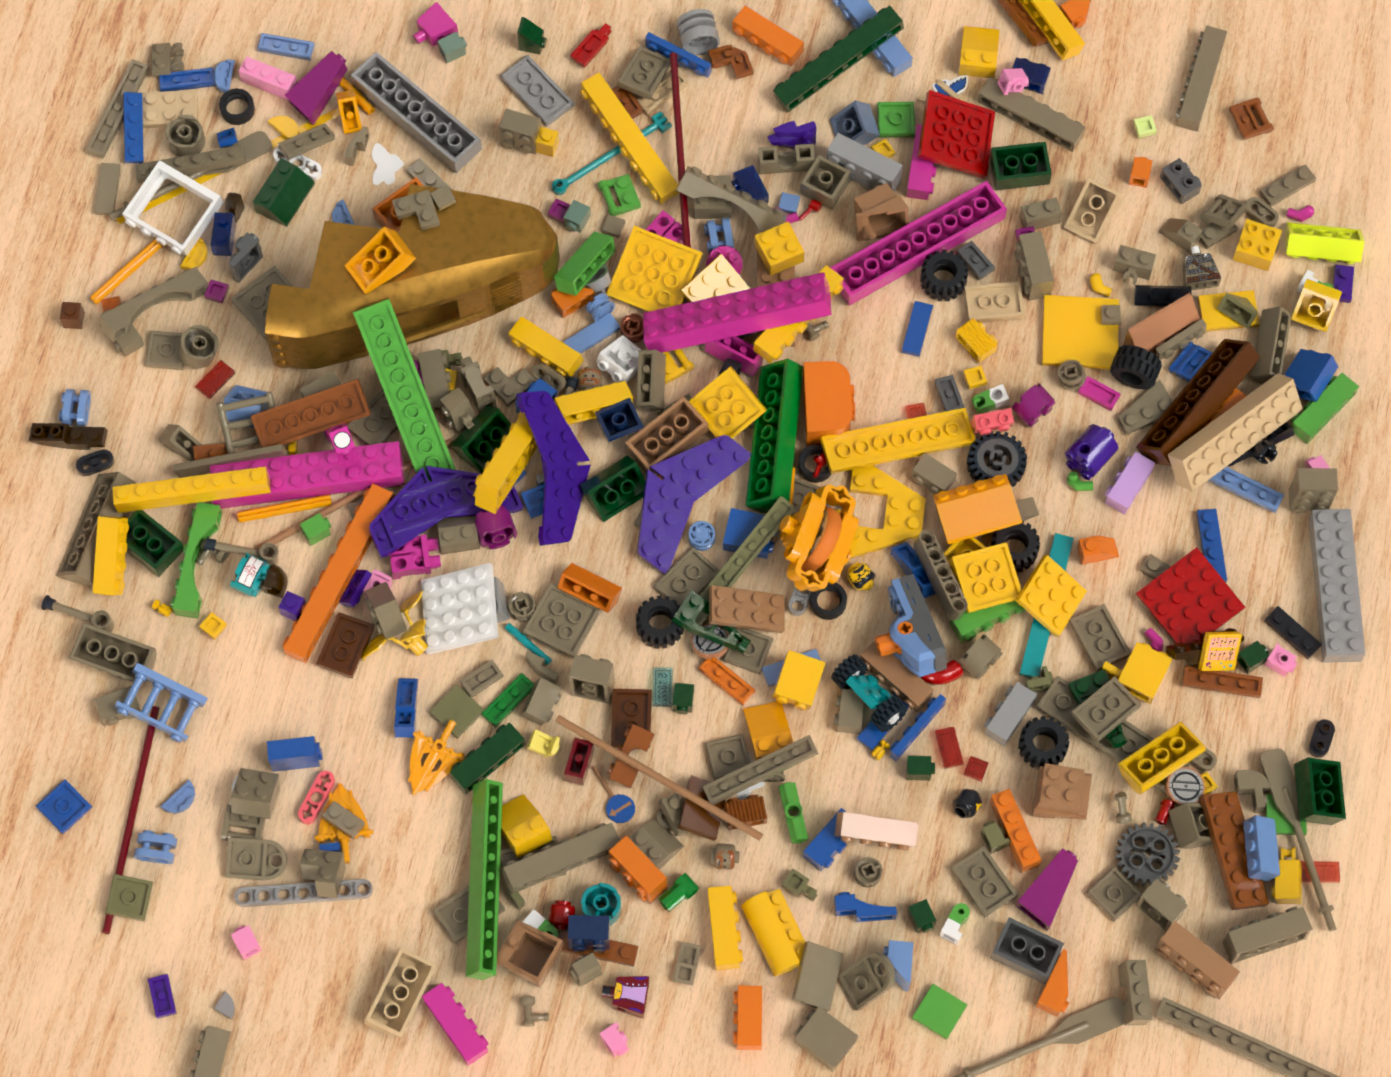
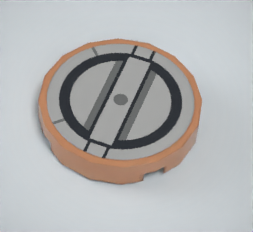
(706, 648)
(1184, 786)

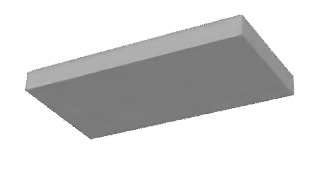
(537, 90)

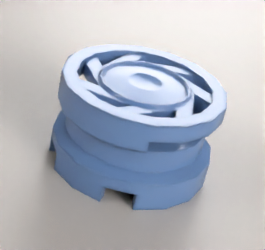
(600, 306)
(701, 536)

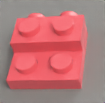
(990, 421)

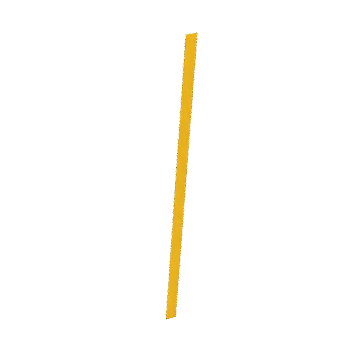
(303, 128)

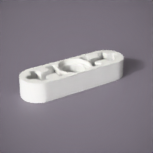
(306, 161)

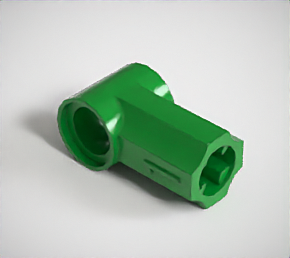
(682, 889)

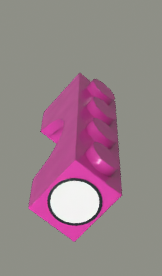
(340, 438)

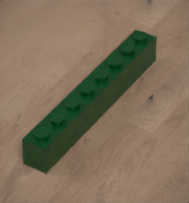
(838, 58)

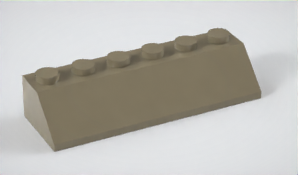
(80, 555)

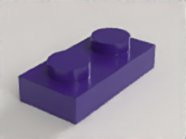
(1344, 281)
(355, 588)
(162, 996)

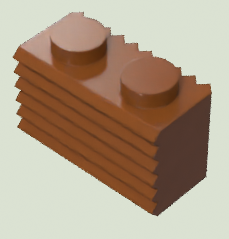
(750, 810)

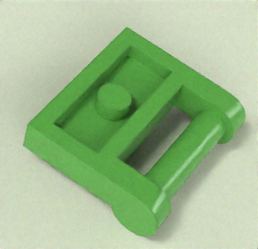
(625, 193)

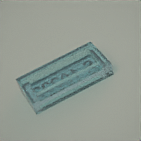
(662, 687)

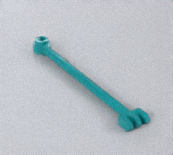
(657, 124)

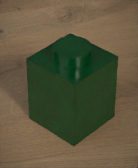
(1253, 656)
(683, 698)
(920, 768)
(922, 916)

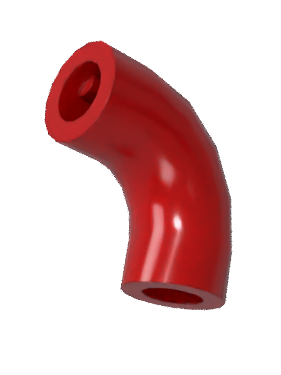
(945, 676)

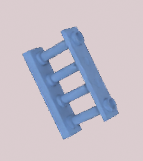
(159, 683)

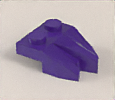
(790, 135)

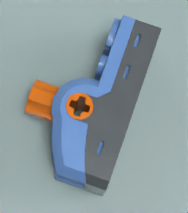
(913, 632)

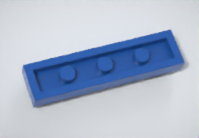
(684, 58)
(133, 127)
(1211, 540)
(913, 732)

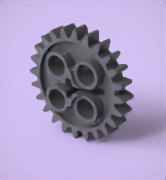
(1149, 837)

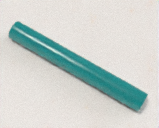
(527, 643)

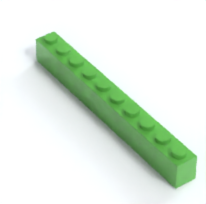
(484, 880)

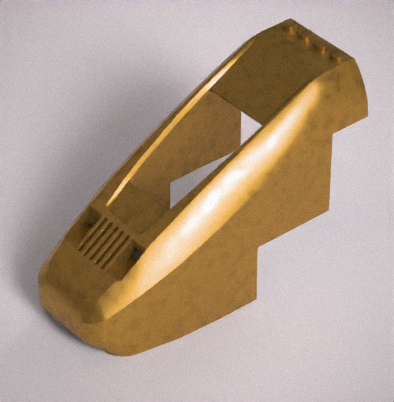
(464, 271)

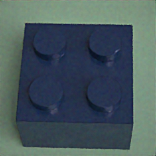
(589, 933)

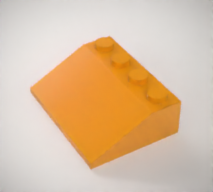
(977, 508)

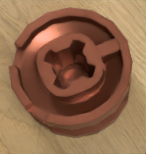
(632, 327)

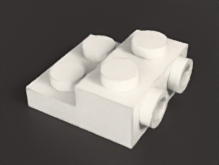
(619, 359)

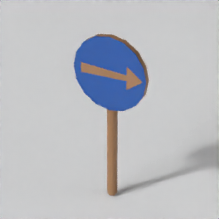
(619, 807)

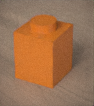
(1140, 171)

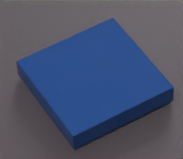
(63, 806)

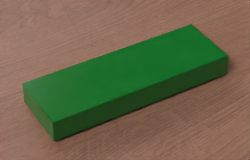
(508, 700)

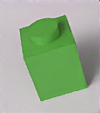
(316, 528)

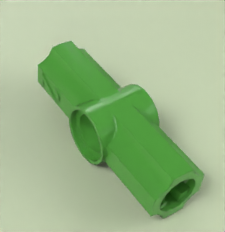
(795, 823)

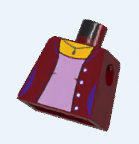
(628, 994)

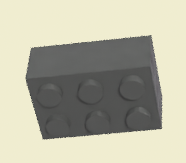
(1027, 950)

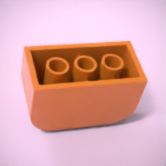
(827, 400)

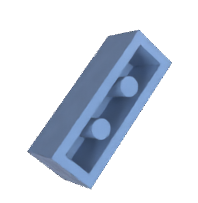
(1261, 848)

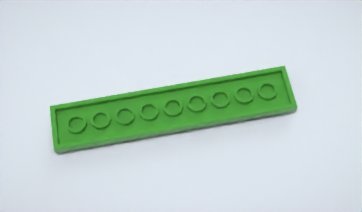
(403, 386)

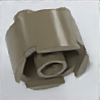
(185, 135)
(198, 356)
(979, 656)

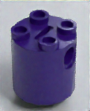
(1091, 451)

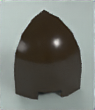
(234, 205)
(275, 581)

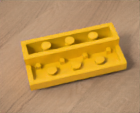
(775, 931)

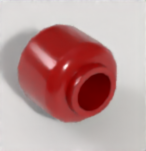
(560, 912)

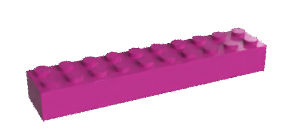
(913, 243)
(737, 313)
(322, 473)

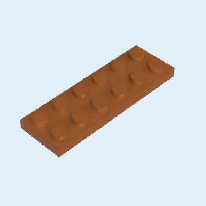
(311, 414)
(1226, 830)

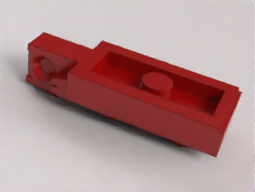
(591, 45)

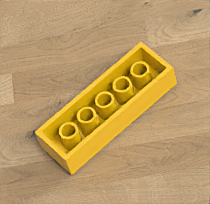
(506, 465)

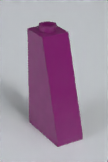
(317, 87)
(1046, 892)

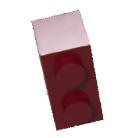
(579, 761)

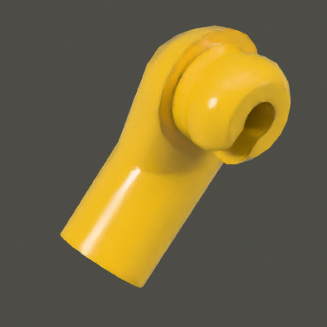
(1097, 285)

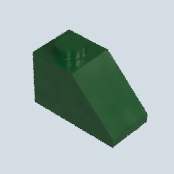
(530, 37)

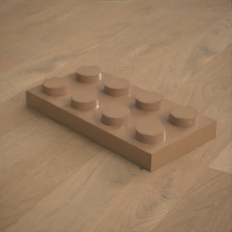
(746, 609)

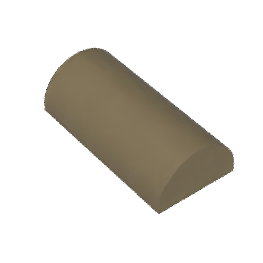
(111, 652)

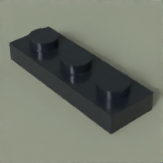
(1159, 295)
(1292, 632)

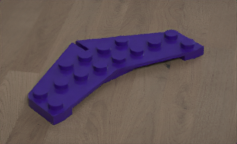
(559, 459)
(671, 499)
(427, 503)

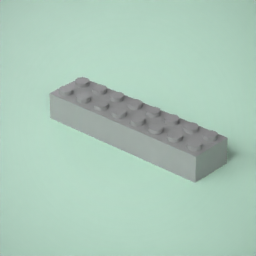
(416, 112)
(1336, 585)

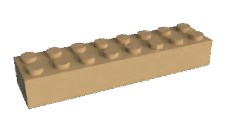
(1235, 432)

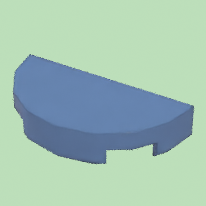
(222, 75)
(341, 214)
(180, 800)

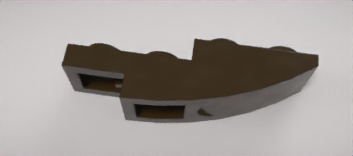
(67, 437)
(1191, 651)

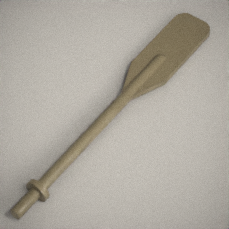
(254, 146)
(1284, 794)
(1072, 1030)

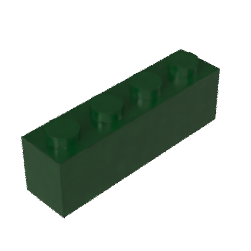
(487, 757)

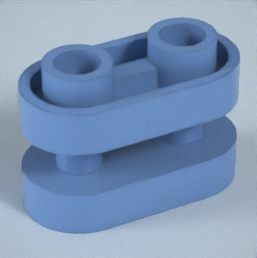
(712, 229)
(69, 400)
(150, 839)

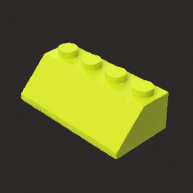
(1324, 242)

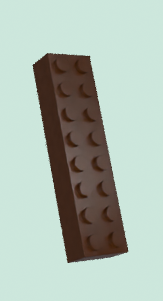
(1199, 399)

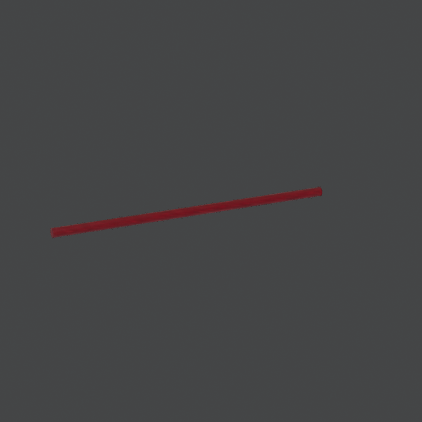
(679, 146)
(133, 807)

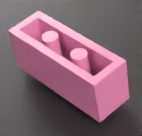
(266, 77)

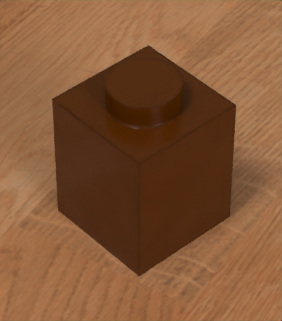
(72, 315)

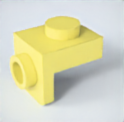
(543, 743)

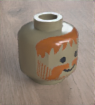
(589, 378)
(724, 856)

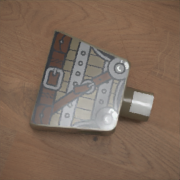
(1200, 270)

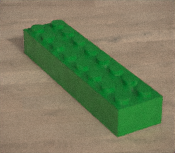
(774, 435)

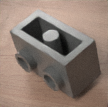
(1180, 180)

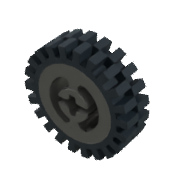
(993, 447)

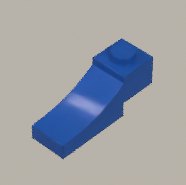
(910, 563)
(406, 707)
(847, 904)

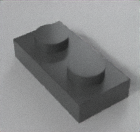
(976, 260)
(949, 393)

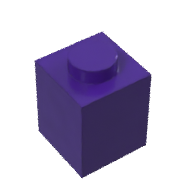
(291, 606)

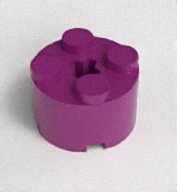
(1034, 404)
(495, 529)

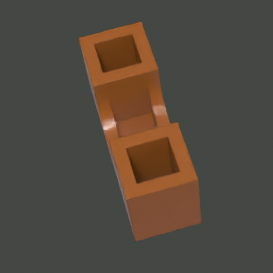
(635, 739)

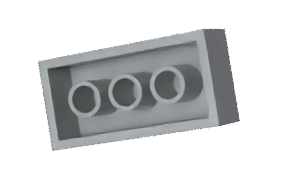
(865, 164)

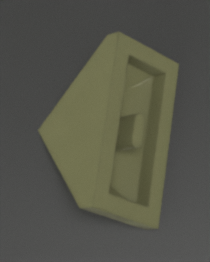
(1238, 309)

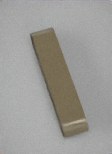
(940, 566)

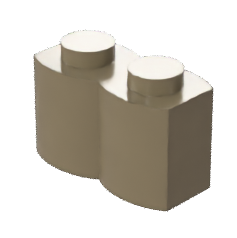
(585, 969)

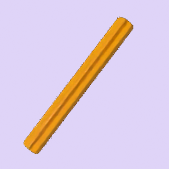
(125, 271)
(284, 508)

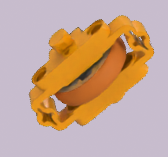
(819, 538)

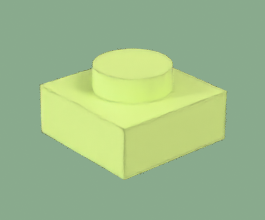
(1145, 126)

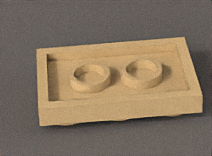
(165, 106)
(994, 301)

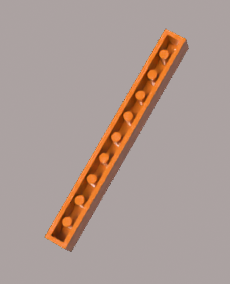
(336, 577)

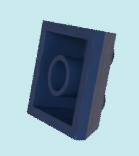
(618, 420)

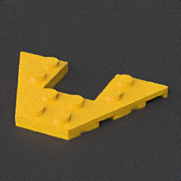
(902, 516)

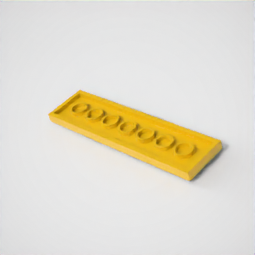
(897, 440)

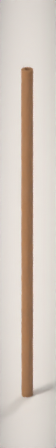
(330, 509)
(658, 777)

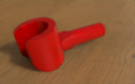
(814, 205)
(820, 461)

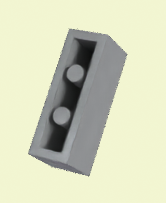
(1010, 713)

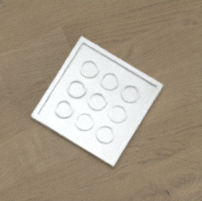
(459, 608)

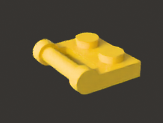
(671, 369)

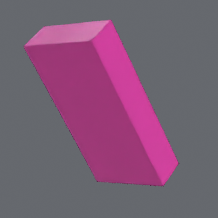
(1099, 393)

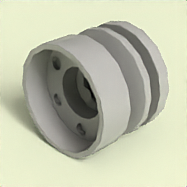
(698, 31)

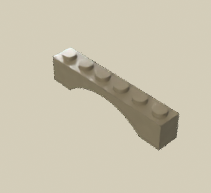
(697, 185)
(186, 286)

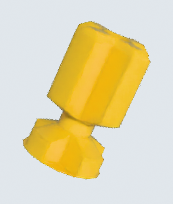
(163, 609)
(879, 751)

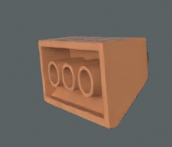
(1163, 324)

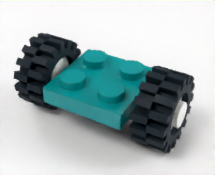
(852, 675)

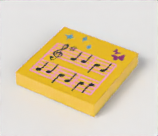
(1220, 651)

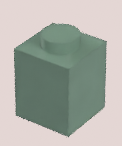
(452, 47)
(577, 216)

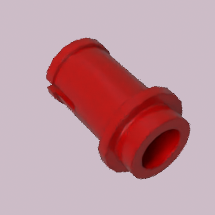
(1163, 813)

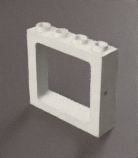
(149, 188)

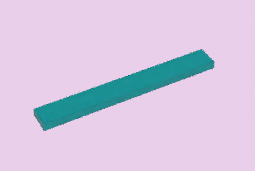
(1039, 634)

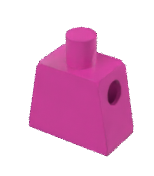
(434, 25)

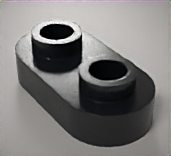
(94, 460)
(1321, 737)

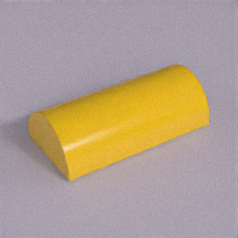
(1160, 758)

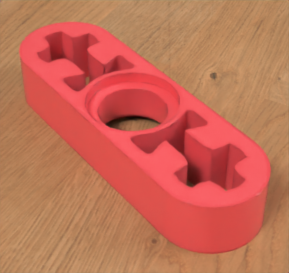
(315, 812)

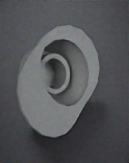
(600, 280)

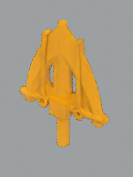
(422, 777)
(327, 831)

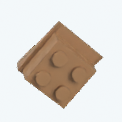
(879, 213)
(1061, 792)
(529, 952)

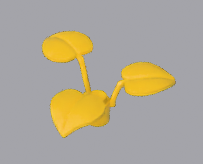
(411, 636)

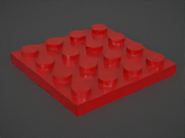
(956, 134)
(1190, 599)

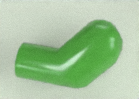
(1077, 484)

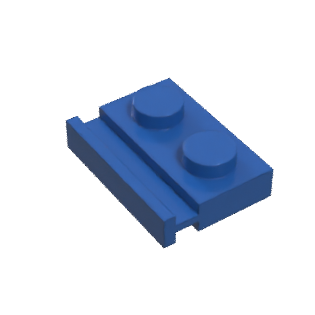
(1189, 361)
(534, 500)

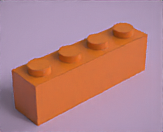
(767, 36)
(1016, 830)

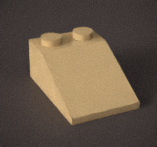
(1093, 210)

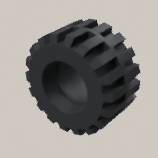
(947, 262)
(1135, 367)
(1027, 537)
(654, 636)
(1050, 729)

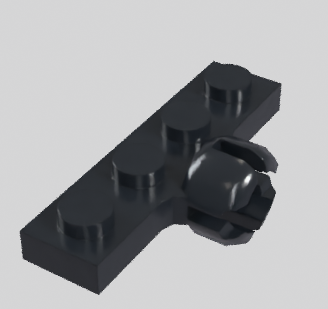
(1266, 447)

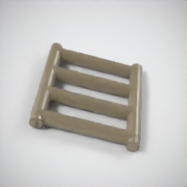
(226, 427)

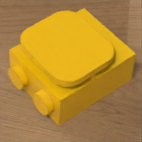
(1145, 672)
(798, 680)

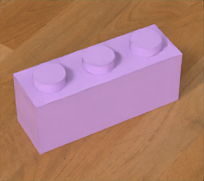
(1129, 482)

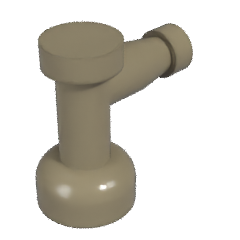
(814, 331)
(221, 556)
(1123, 816)
(529, 1018)

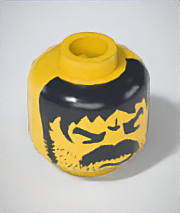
(861, 576)

